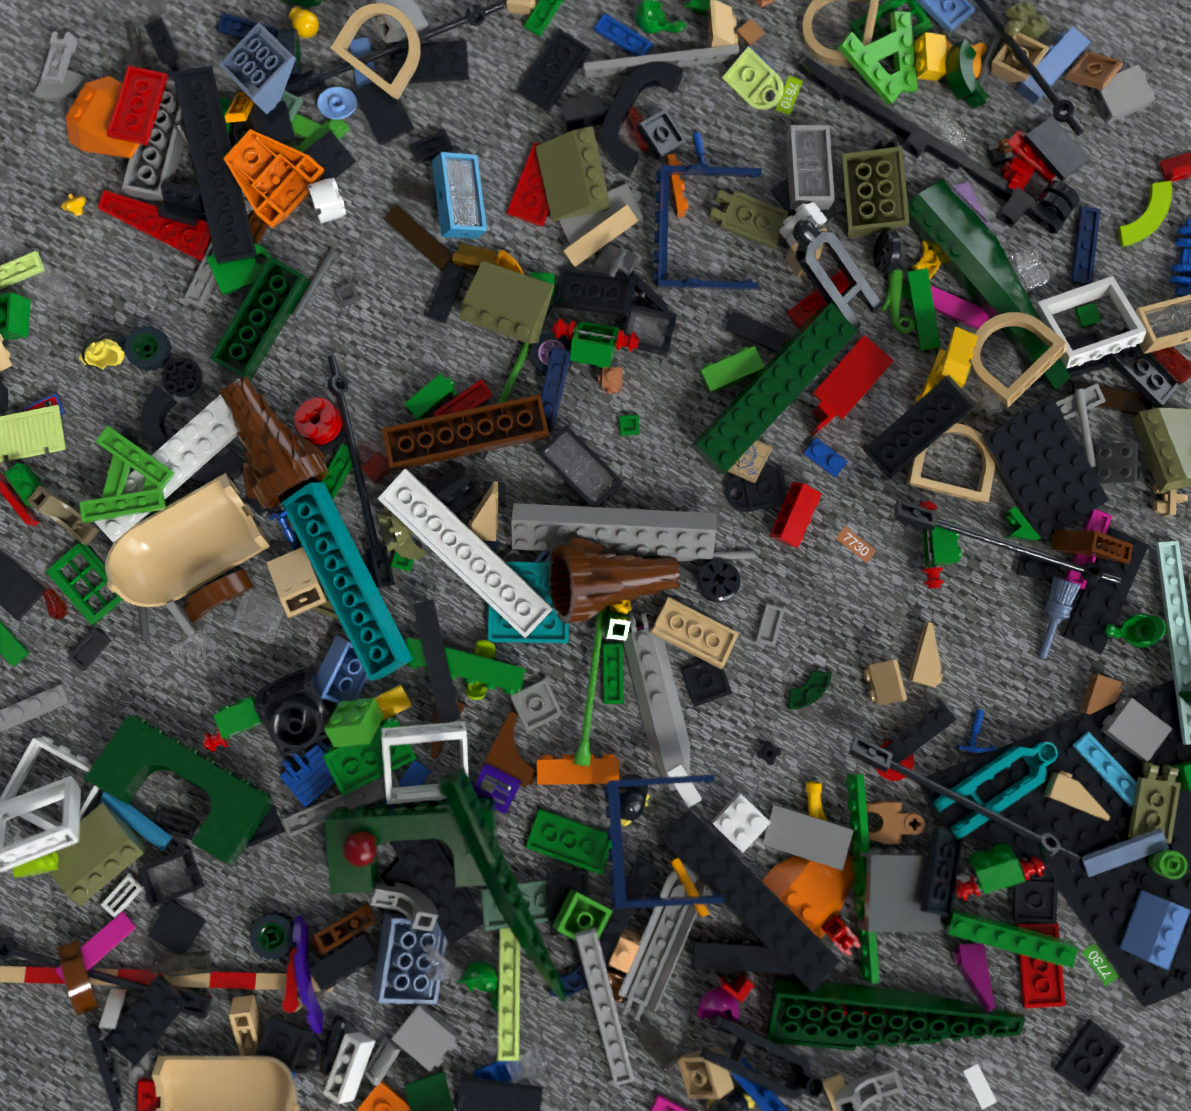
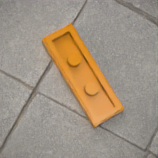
(239, 108)
(688, 885)

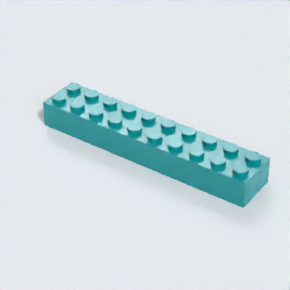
(346, 581)

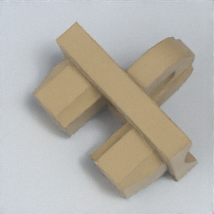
(1168, 504)

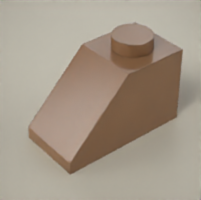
(1100, 693)

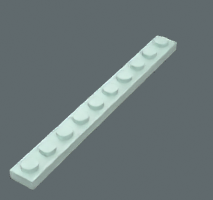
(1177, 625)

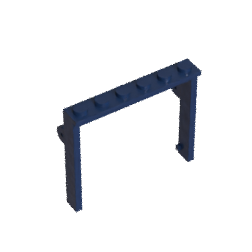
(661, 218)
(615, 853)

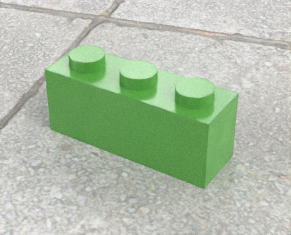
(731, 369)

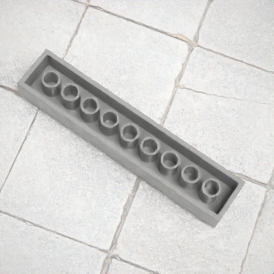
(616, 529)

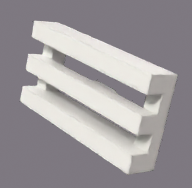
(134, 882)

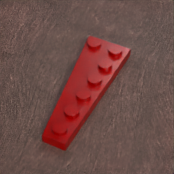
(145, 218)

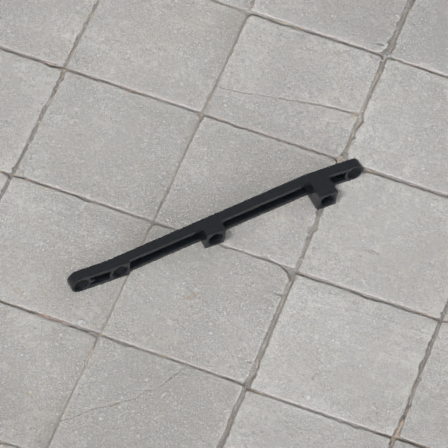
(919, 140)

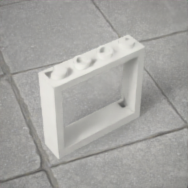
(1085, 294)
(419, 734)
(36, 817)
(48, 840)

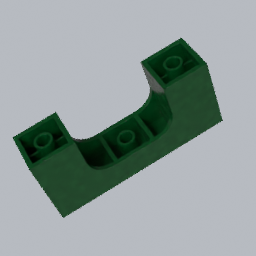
(142, 750)
(397, 824)

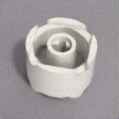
(326, 200)

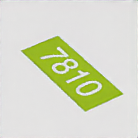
(789, 95)

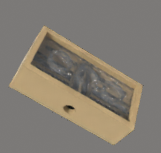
(1166, 323)

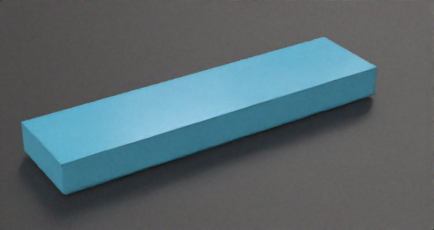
(1106, 767)

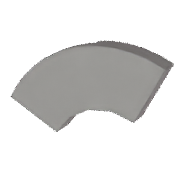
(50, 92)

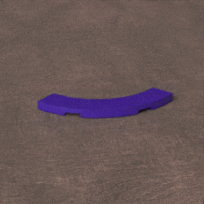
(303, 975)

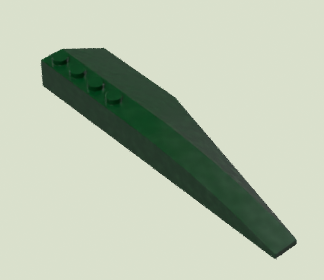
(979, 265)
(496, 872)
(799, 1017)

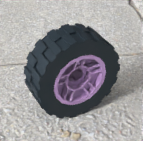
(540, 350)

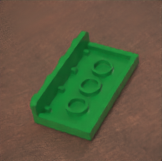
(364, 763)

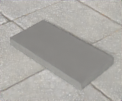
(580, 225)
(808, 837)

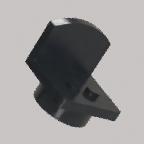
(293, 711)

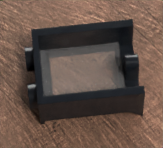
(652, 327)
(170, 878)

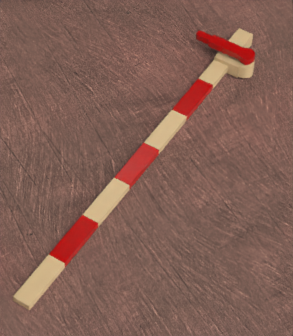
(215, 979)

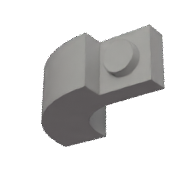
(408, 901)

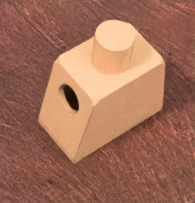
(625, 951)

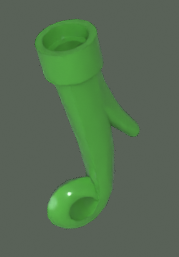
(893, 299)

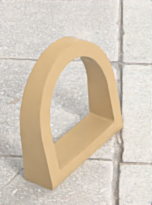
(349, 31)
(827, 55)
(1057, 349)
(985, 483)

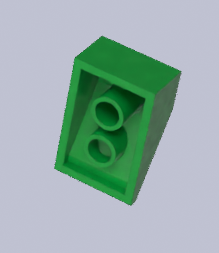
(14, 316)

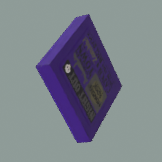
(498, 786)

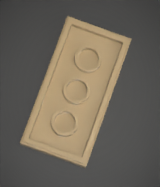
(694, 632)

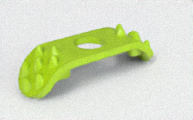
(487, 650)

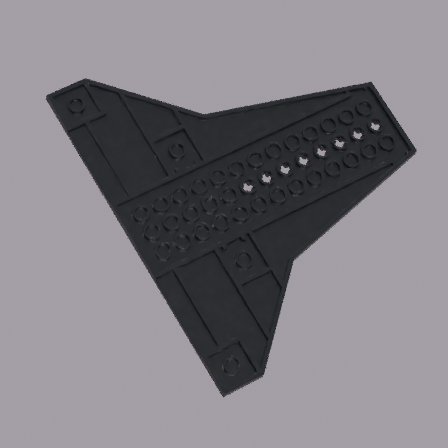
(1106, 899)

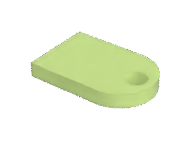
(753, 79)

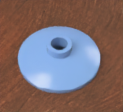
(337, 103)

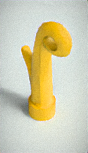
(815, 806)

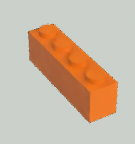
(565, 772)

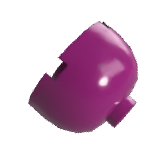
(718, 1003)

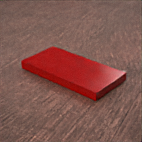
(137, 105)
(530, 198)
(853, 376)
(1041, 980)

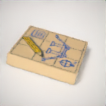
(751, 462)

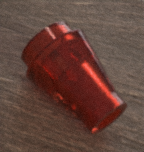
(55, 605)

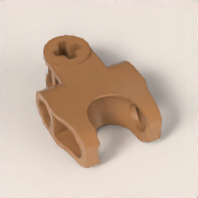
(893, 822)

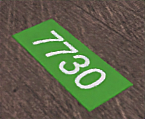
(1100, 964)

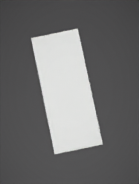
(686, 790)
(112, 1008)
(980, 1086)

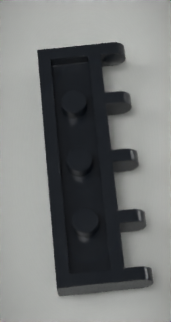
(920, 732)

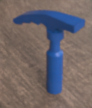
(699, 148)
(280, 515)
(975, 730)

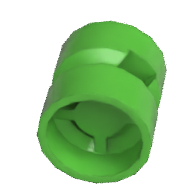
(1168, 863)

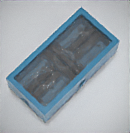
(459, 195)

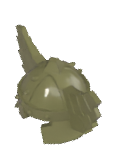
(398, 535)

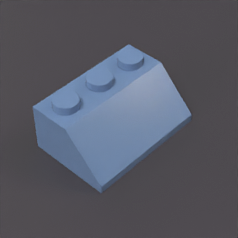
(341, 673)
(1154, 929)

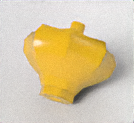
(74, 204)
(622, 608)

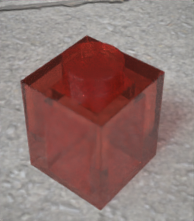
(377, 467)

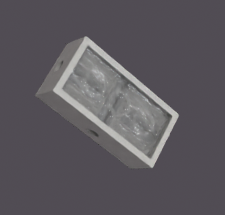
(809, 166)

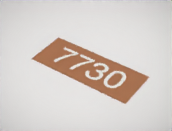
(856, 544)

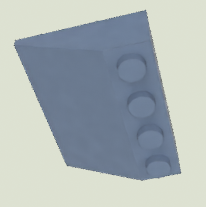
(260, 67)
(402, 962)

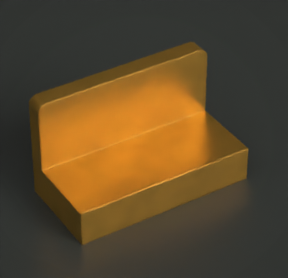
(472, 256)

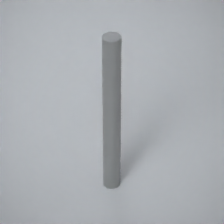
(1085, 426)
(724, 555)

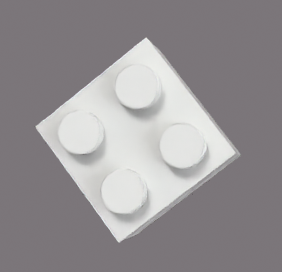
(740, 822)

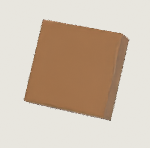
(750, 32)

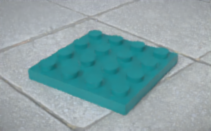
(549, 629)

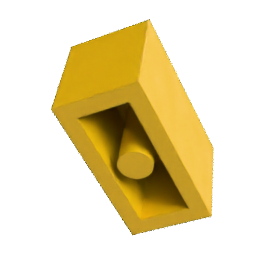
(930, 56)

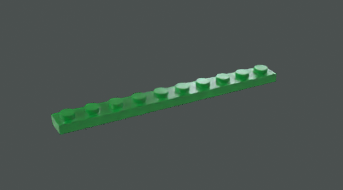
(860, 843)

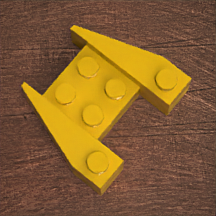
(952, 361)

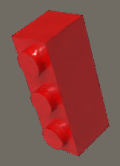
(795, 514)

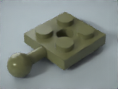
(1026, 19)

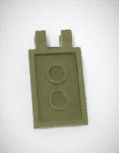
(749, 218)
(1155, 801)

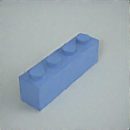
(1055, 63)

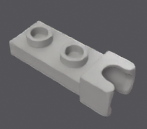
(58, 58)

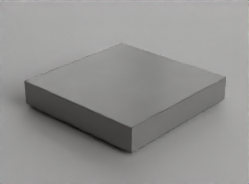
(536, 705)

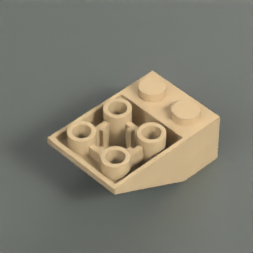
(296, 582)

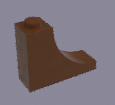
(1092, 544)
(505, 754)

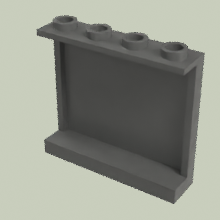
(896, 892)

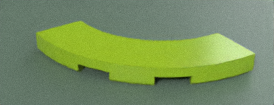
(1151, 219)

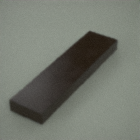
(418, 237)
(1118, 399)

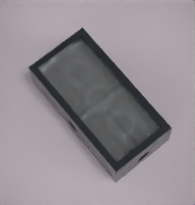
(580, 468)

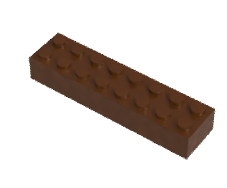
(465, 433)

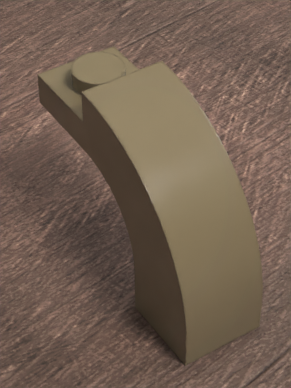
(63, 513)

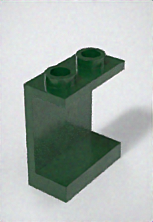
(429, 1093)

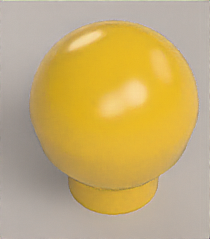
(304, 21)

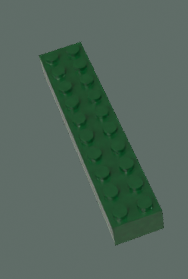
(774, 388)

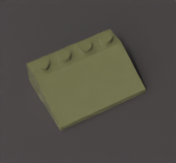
(573, 175)
(874, 191)
(507, 302)
(1166, 445)
(100, 855)

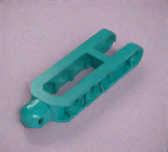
(1036, 758)

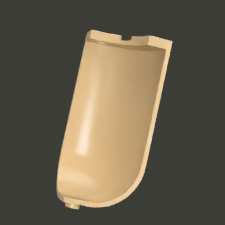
(184, 546)
(224, 1084)

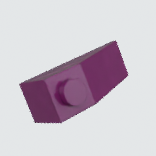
(974, 969)

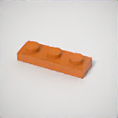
(677, 186)

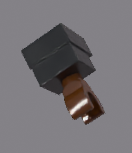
(1000, 153)

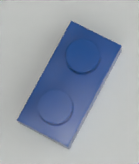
(825, 457)

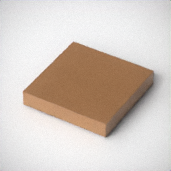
(1094, 70)

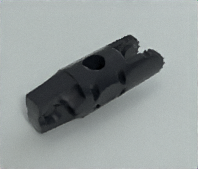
(334, 1042)

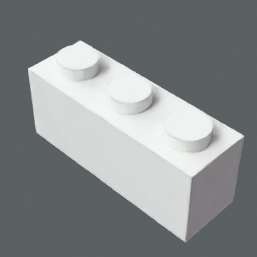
(349, 1067)

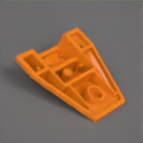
(91, 117)
(272, 175)
(811, 889)

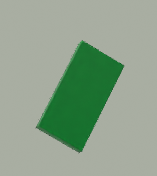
(569, 841)

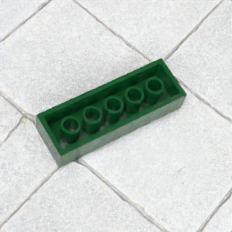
(260, 319)

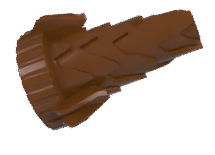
(276, 459)
(589, 581)

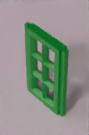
(889, 6)
(69, 590)

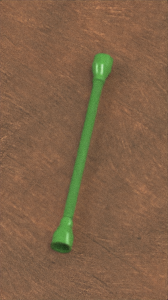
(583, 755)

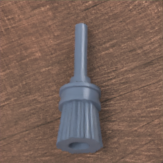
(1058, 608)

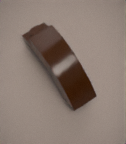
(216, 594)
(77, 978)

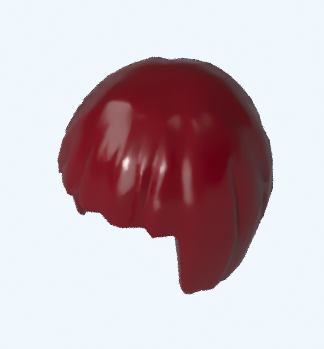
(359, 848)

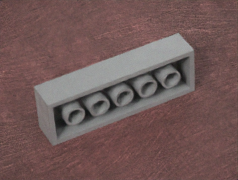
(160, 158)

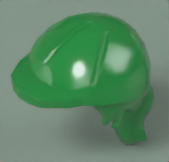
(652, 18)
(1138, 630)
(484, 978)

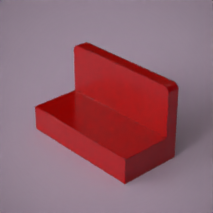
(1176, 167)
(824, 414)
(740, 988)

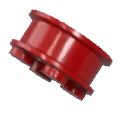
(310, 413)

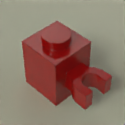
(1017, 173)
(840, 935)

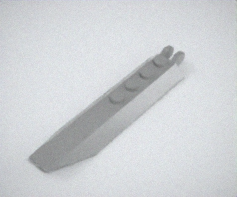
(657, 699)
(659, 948)

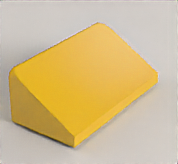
(393, 701)

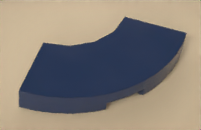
(572, 981)

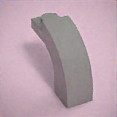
(867, 1089)

